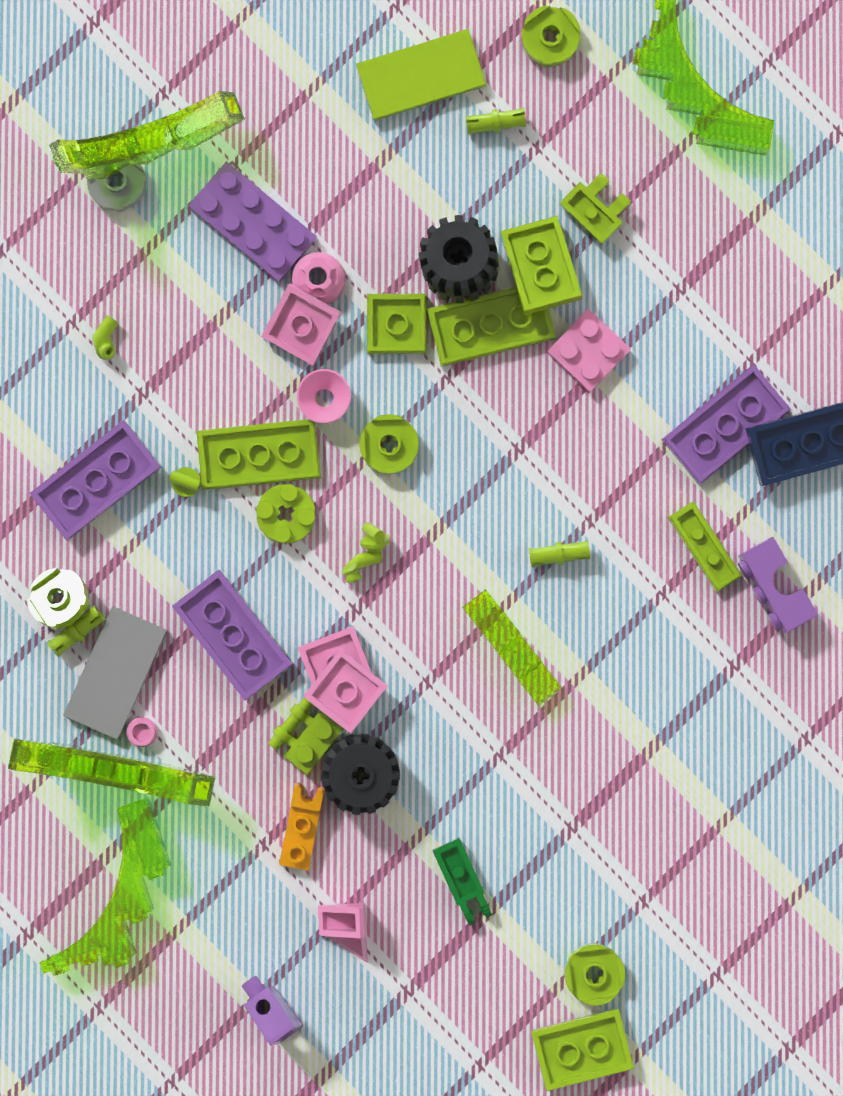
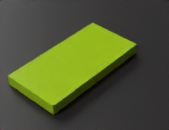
(421, 75)
(486, 327)
(258, 454)

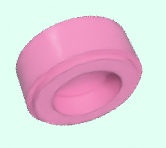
(142, 732)

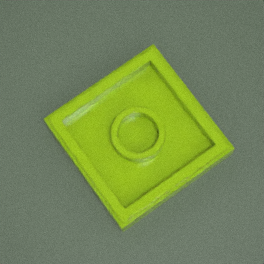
(396, 323)

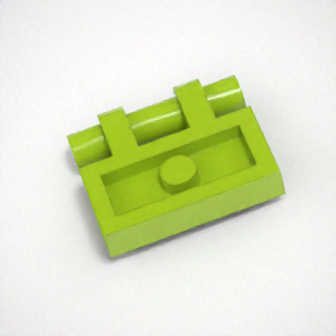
(312, 742)

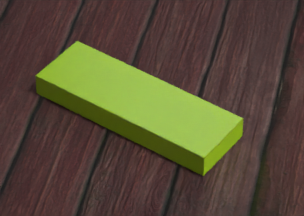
(704, 546)

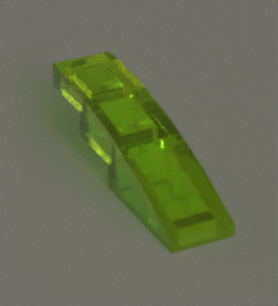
(512, 647)

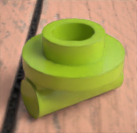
(185, 481)
(374, 538)

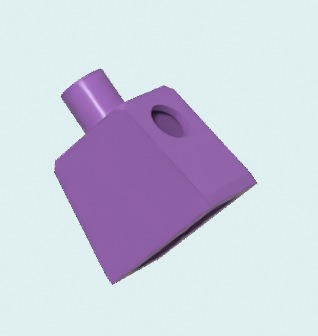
(279, 1021)

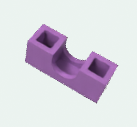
(760, 565)

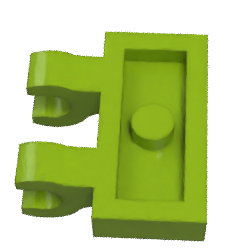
(591, 212)

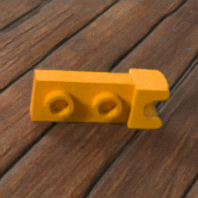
(301, 829)

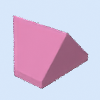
(345, 926)

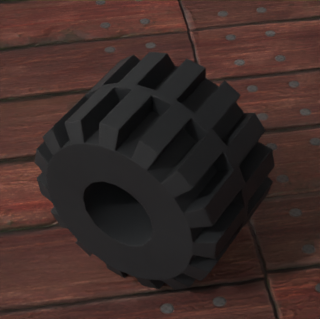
(454, 243)
(347, 757)

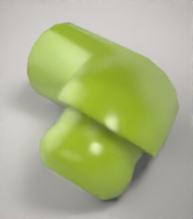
(102, 338)
(360, 561)

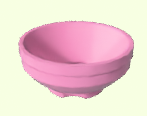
(334, 284)
(323, 380)

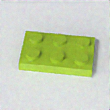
(541, 265)
(582, 1049)

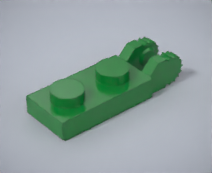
(461, 877)

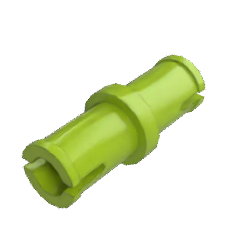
(496, 121)
(559, 553)
(76, 631)

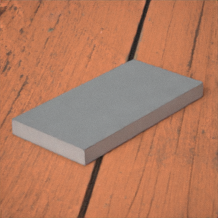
(115, 672)

